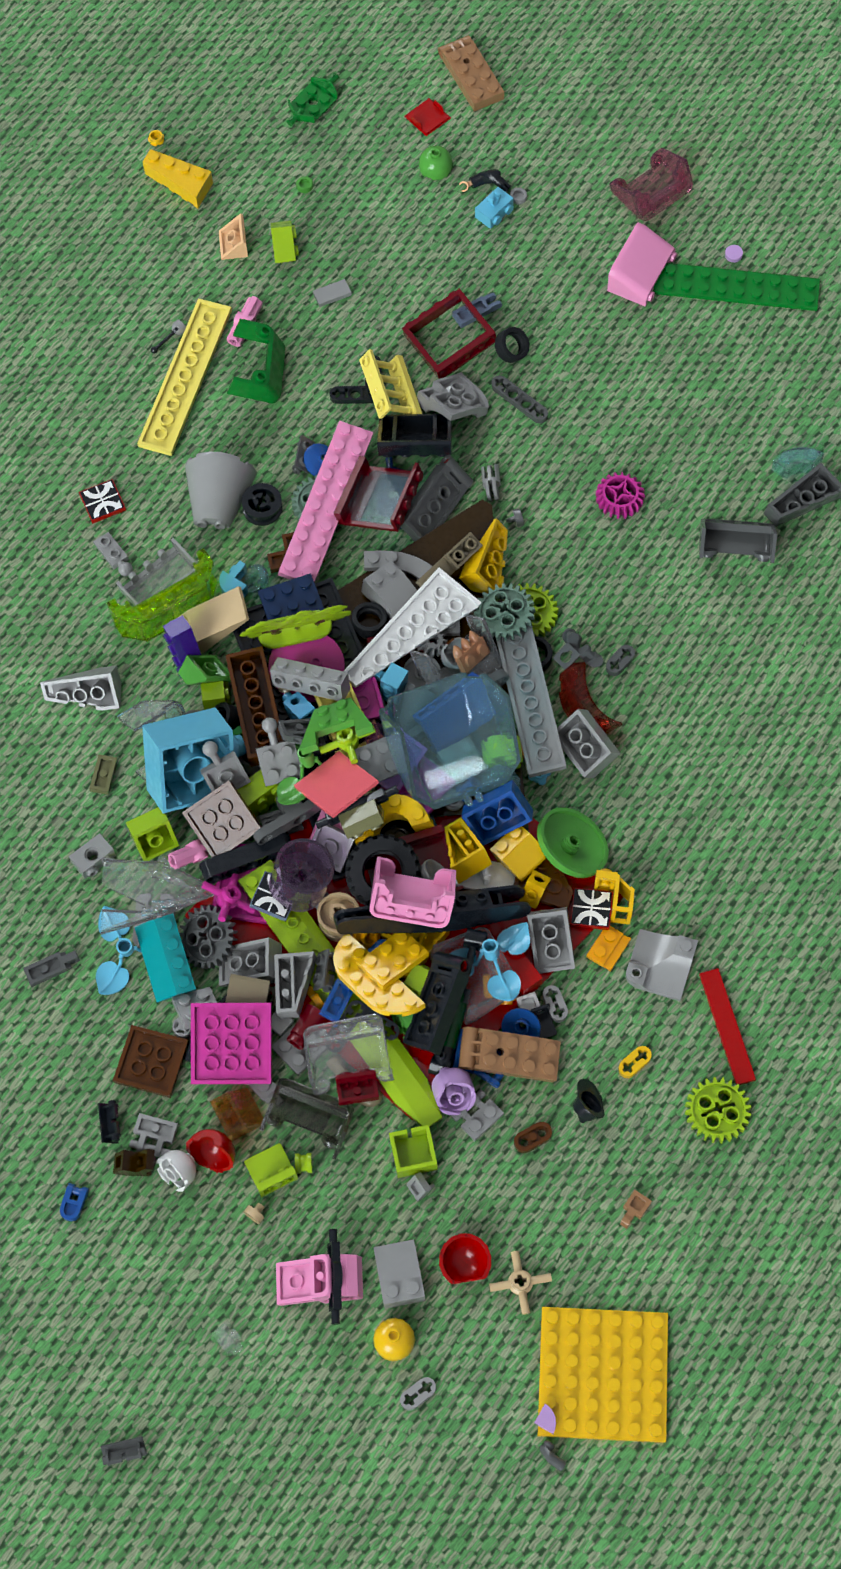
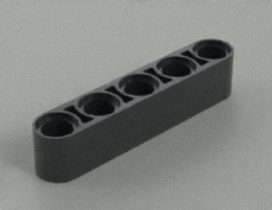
(242, 859)

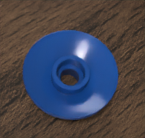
(313, 456)
(512, 1021)

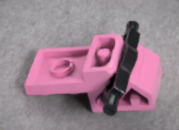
(321, 1278)

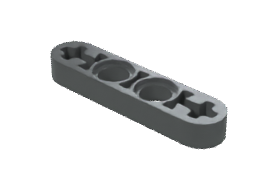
(521, 398)

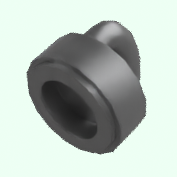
(518, 518)

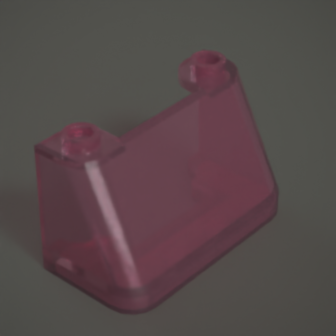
(657, 187)

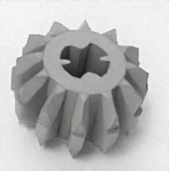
(433, 648)

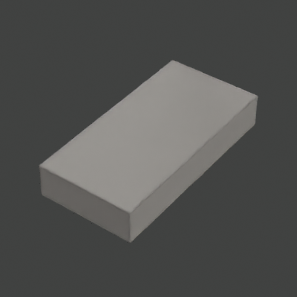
(332, 293)

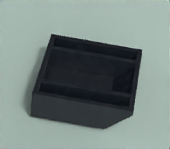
(414, 435)

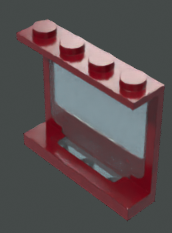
(377, 496)

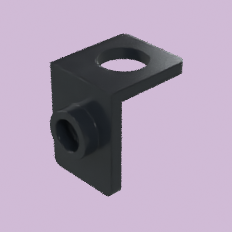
(547, 1027)

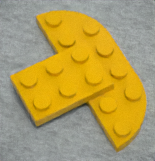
(377, 973)

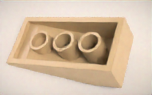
(217, 618)

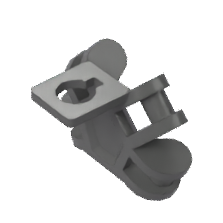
(573, 643)

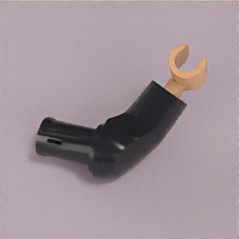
(487, 177)

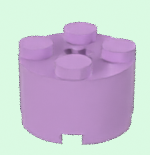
(453, 1090)

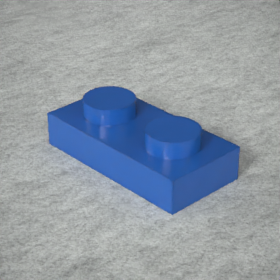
(336, 1001)

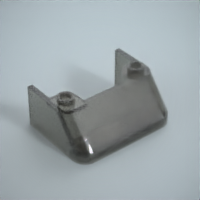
(318, 1113)

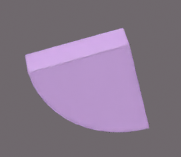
(546, 1419)

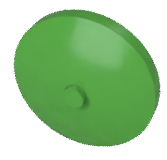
(572, 842)

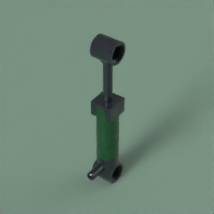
(473, 941)

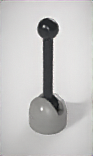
(177, 328)

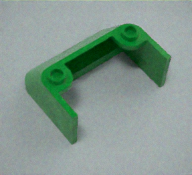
(267, 383)

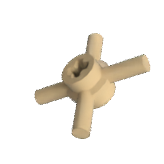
(515, 1288)

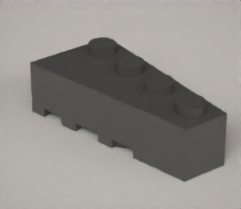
(806, 495)

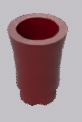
(309, 1017)

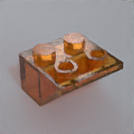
(237, 1113)

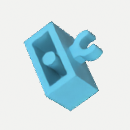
(494, 208)
(392, 681)

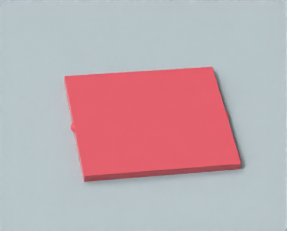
(336, 784)

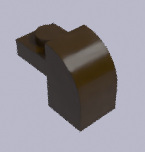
(134, 1163)

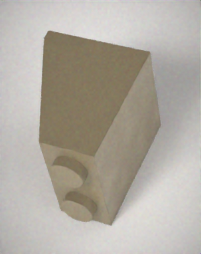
(248, 990)

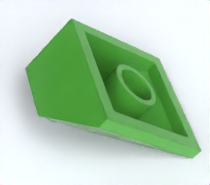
(203, 669)

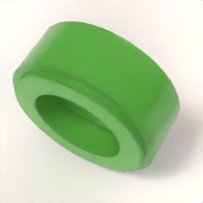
(304, 184)

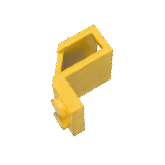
(611, 881)

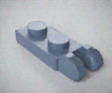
(464, 317)

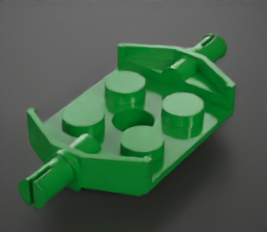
(318, 90)

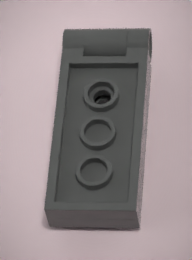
(436, 498)

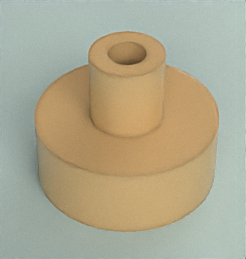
(255, 1213)

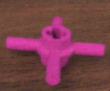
(228, 897)

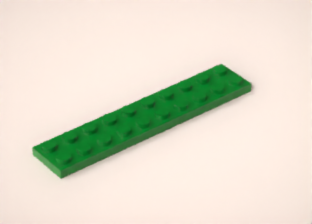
(738, 286)

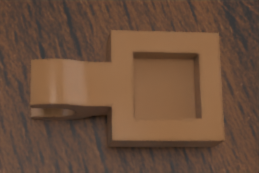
(635, 1207)

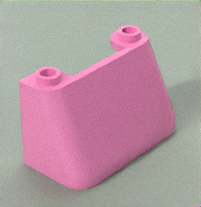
(640, 265)
(412, 898)

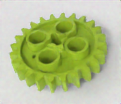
(546, 614)
(710, 1093)

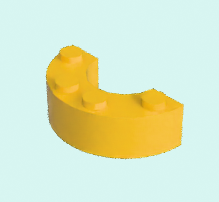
(401, 808)

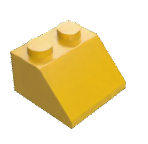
(518, 852)

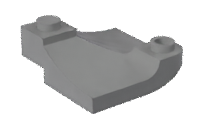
(454, 398)
(662, 963)

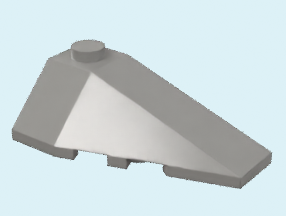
(91, 687)

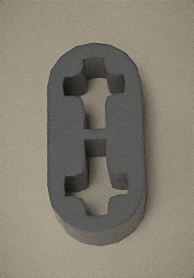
(617, 657)

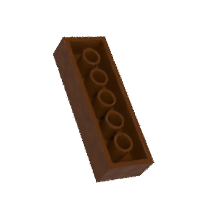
(253, 697)

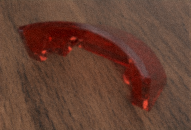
(576, 696)

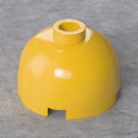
(394, 1339)

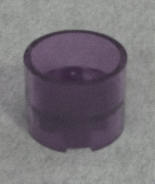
(301, 874)

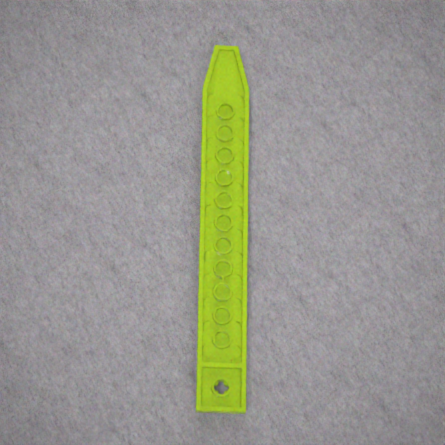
(301, 934)

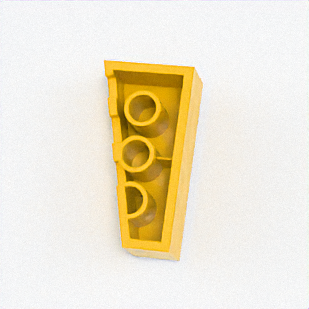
(179, 176)

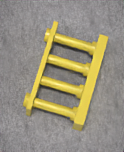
(398, 377)

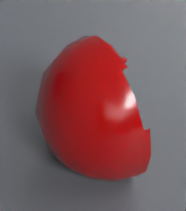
(212, 1150)
(464, 1259)

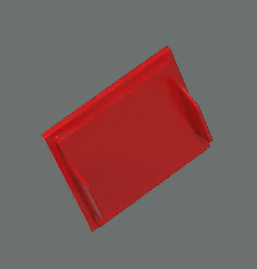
(428, 116)

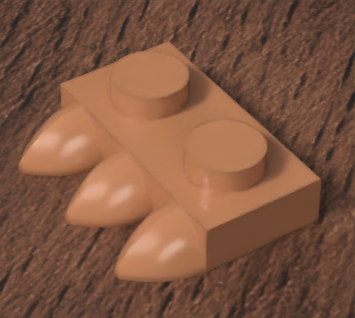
(471, 652)

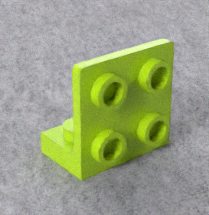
(271, 1170)

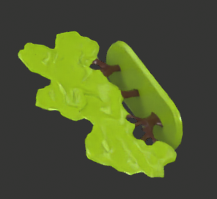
(296, 628)

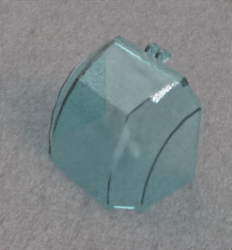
(452, 739)

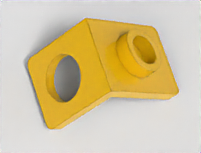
(534, 889)

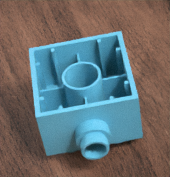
(176, 756)

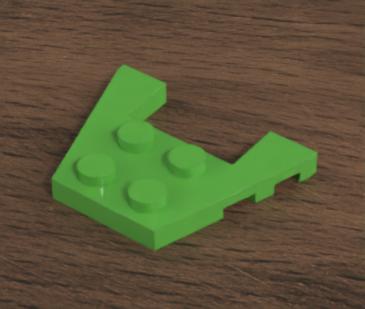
(331, 719)

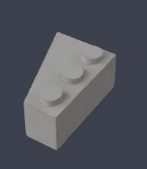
(292, 982)

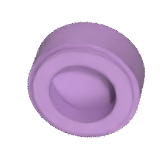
(733, 253)

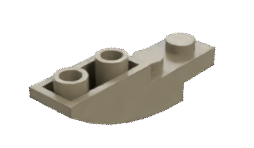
(454, 558)

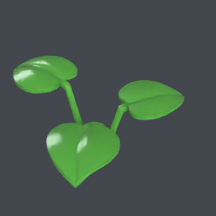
(286, 791)

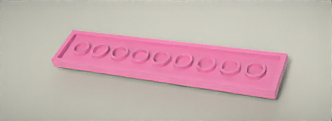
(318, 520)

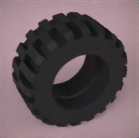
(371, 847)

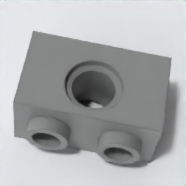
(96, 846)

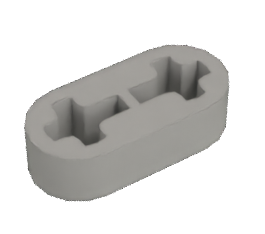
(559, 1002)
(414, 1389)

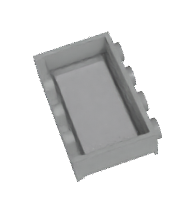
(159, 575)

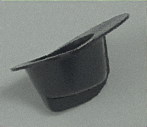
(588, 1102)

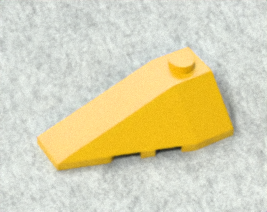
(486, 564)

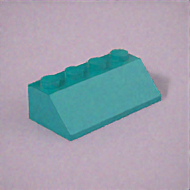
(165, 958)

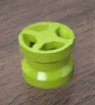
(303, 1163)

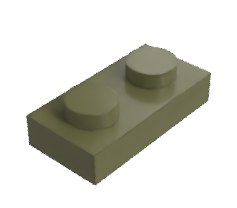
(103, 774)

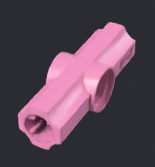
(248, 312)
(192, 852)

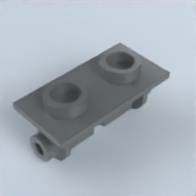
(303, 444)
(322, 978)
(121, 1450)

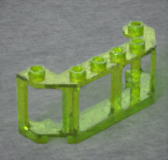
(148, 617)

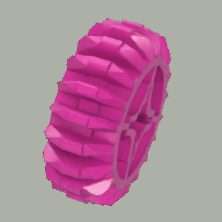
(613, 488)

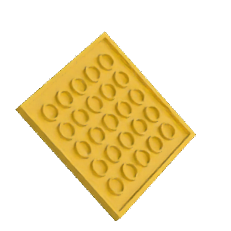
(604, 1373)

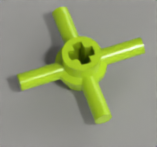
(347, 741)

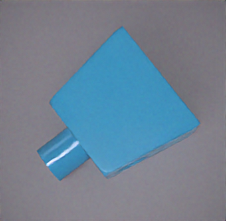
(297, 706)

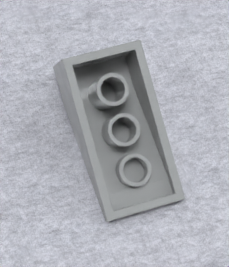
(388, 588)

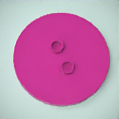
(319, 652)

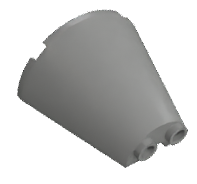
(217, 487)

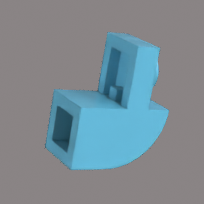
(232, 580)

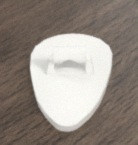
(492, 876)

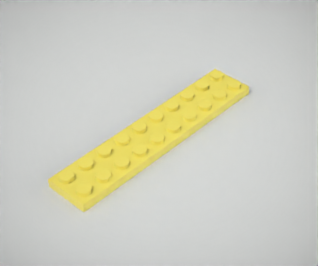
(184, 377)

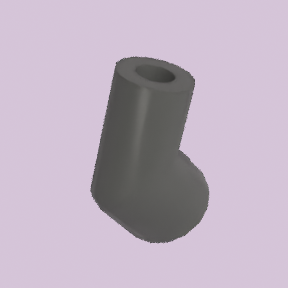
(550, 1457)

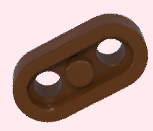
(532, 1137)

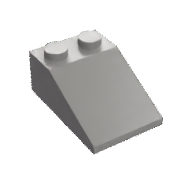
(551, 940)
(251, 960)
(399, 1274)

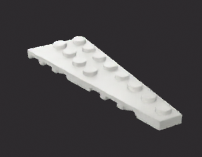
(426, 614)

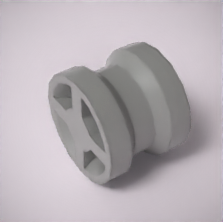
(177, 1026)

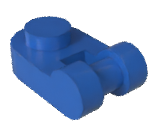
(72, 1209)

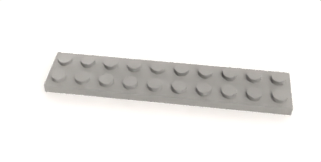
(531, 703)

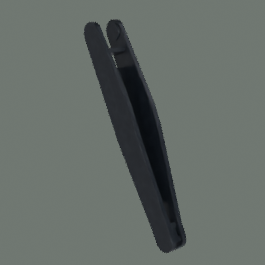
(469, 910)

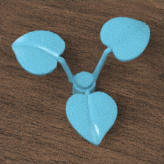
(516, 941)
(109, 976)

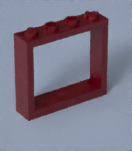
(464, 354)

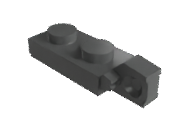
(50, 967)

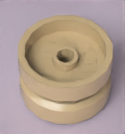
(327, 909)

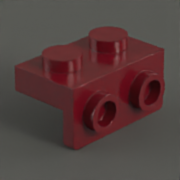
(357, 1087)

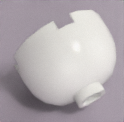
(176, 1165)

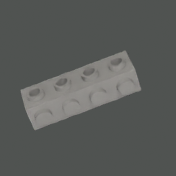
(310, 679)

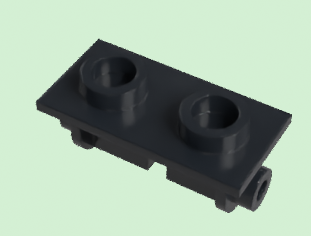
(108, 1124)

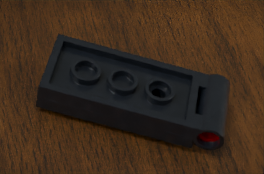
(441, 998)

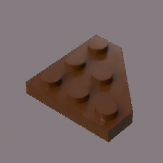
(558, 891)

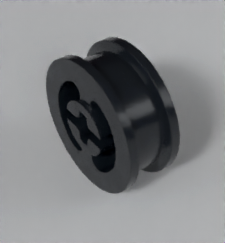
(269, 510)

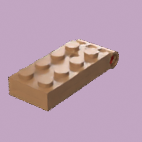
(471, 73)
(520, 1054)

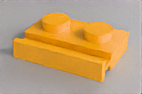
(608, 948)

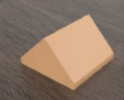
(233, 239)

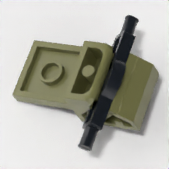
(362, 814)

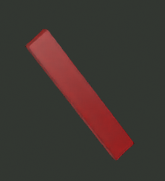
(727, 1027)

